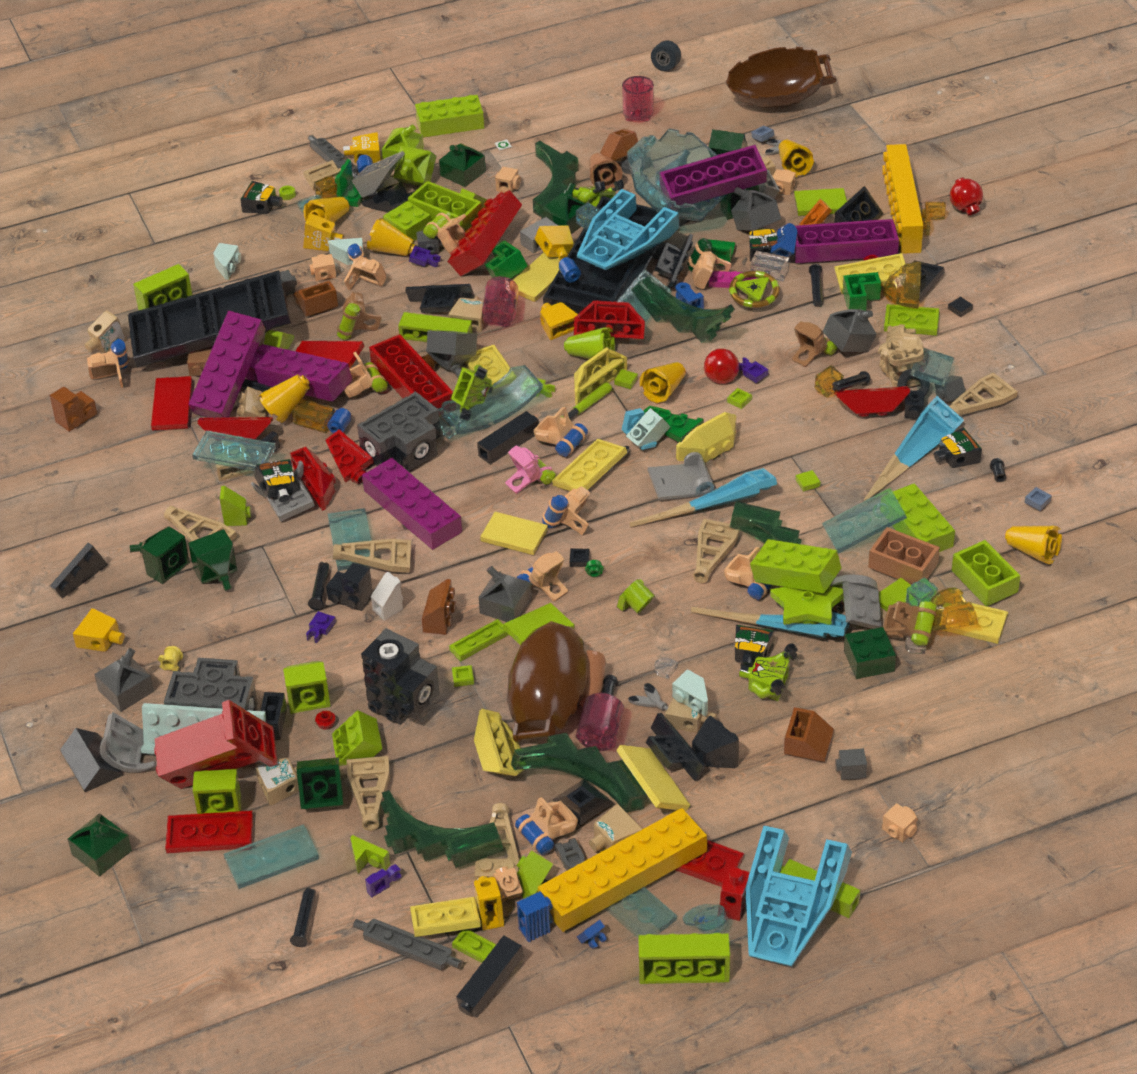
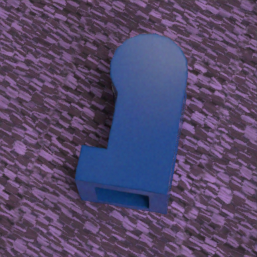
(786, 240)
(687, 295)

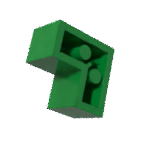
(507, 261)
(860, 288)

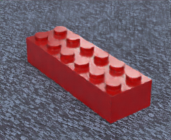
(484, 232)
(408, 371)

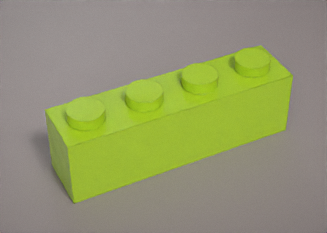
(416, 326)

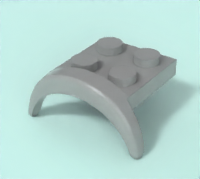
(298, 501)
(860, 600)
(123, 745)

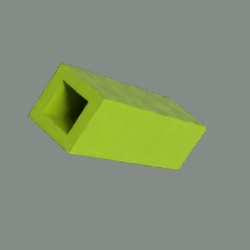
(846, 898)

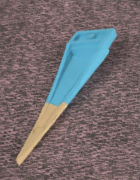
(931, 426)
(738, 489)
(836, 629)

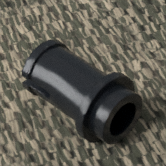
(997, 466)
(609, 684)

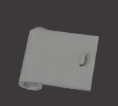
(683, 479)

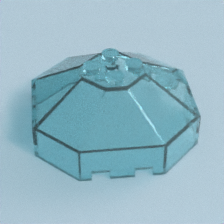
(655, 155)

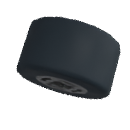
(666, 55)

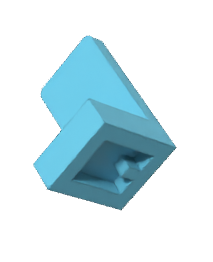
(630, 420)

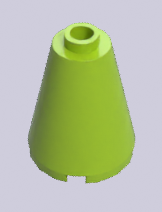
(590, 343)

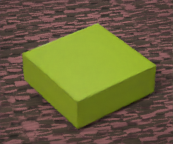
(626, 379)
(739, 398)
(807, 480)
(462, 676)

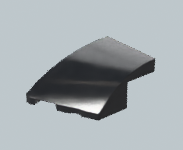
(388, 198)

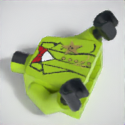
(594, 194)
(471, 389)
(769, 674)

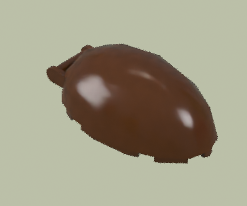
(779, 77)
(546, 681)

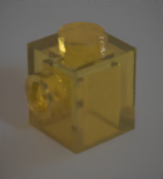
(326, 187)
(824, 380)

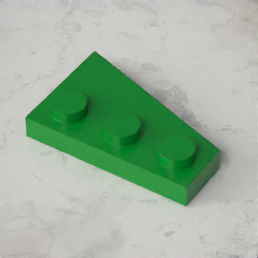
(679, 424)

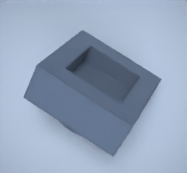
(763, 133)
(1038, 498)

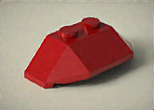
(617, 315)
(873, 400)
(238, 426)
(315, 476)

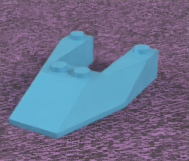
(616, 239)
(788, 908)

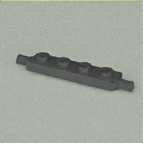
(329, 152)
(407, 944)

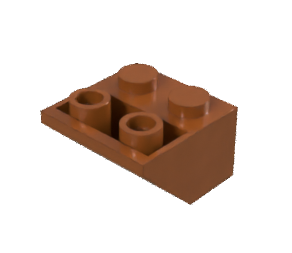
(619, 144)
(316, 298)
(439, 609)
(808, 735)

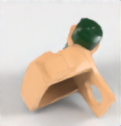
(703, 261)

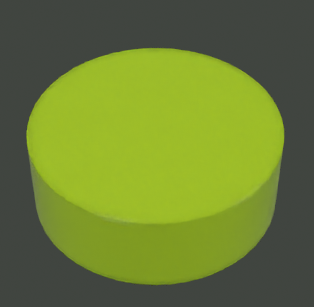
(287, 192)

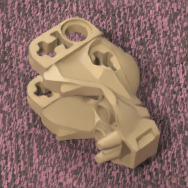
(899, 344)

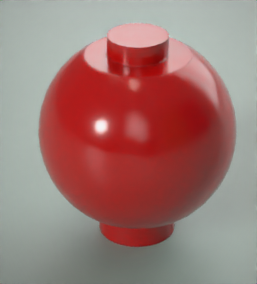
(966, 195)
(721, 366)

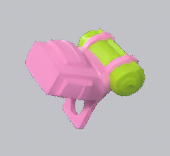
(529, 467)

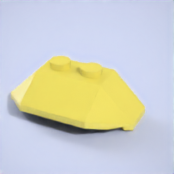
(596, 371)
(709, 438)
(495, 743)

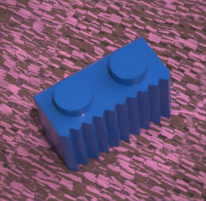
(534, 916)

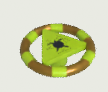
(754, 288)

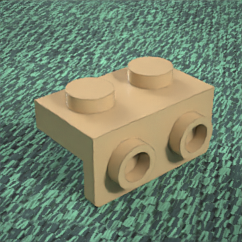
(321, 171)
(250, 404)

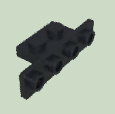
(671, 259)
(439, 297)
(673, 749)

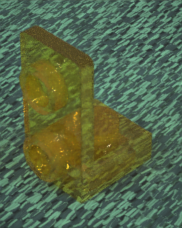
(932, 211)

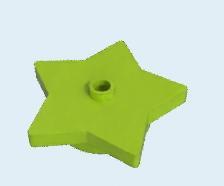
(807, 606)

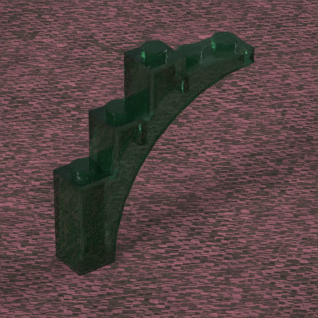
(563, 170)
(661, 304)
(762, 523)
(586, 763)
(431, 841)

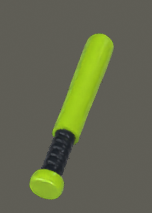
(592, 398)

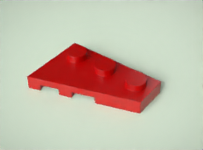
(347, 454)

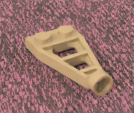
(994, 385)
(180, 516)
(716, 531)
(399, 549)
(369, 769)
(487, 866)

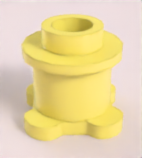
(170, 659)

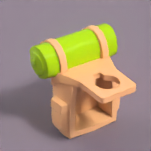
(446, 229)
(364, 377)

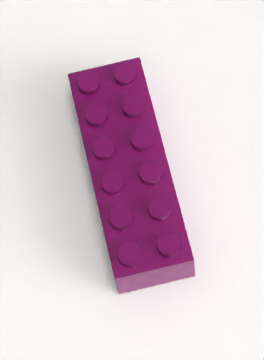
(714, 176)
(845, 241)
(227, 365)
(276, 365)
(412, 503)

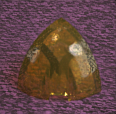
(904, 285)
(952, 610)

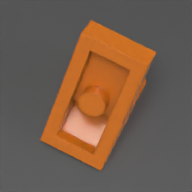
(817, 214)

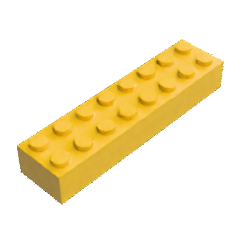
(902, 198)
(623, 868)

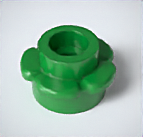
(594, 568)

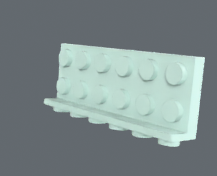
(164, 719)

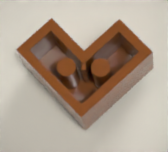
(72, 409)

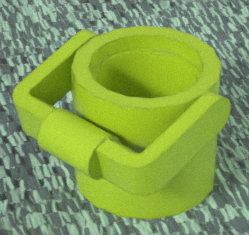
(635, 596)

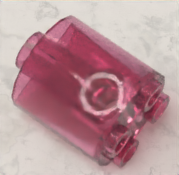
(638, 98)
(500, 301)
(600, 721)

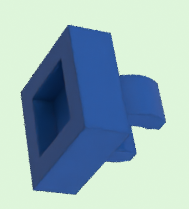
(592, 932)

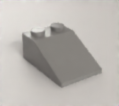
(375, 175)

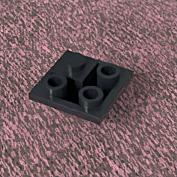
(716, 745)
(584, 800)

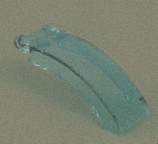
(507, 398)

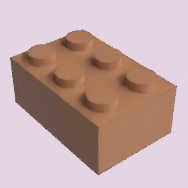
(903, 556)

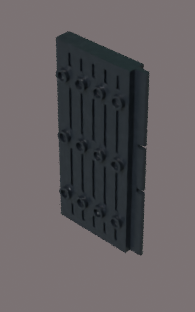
(595, 282)
(195, 321)

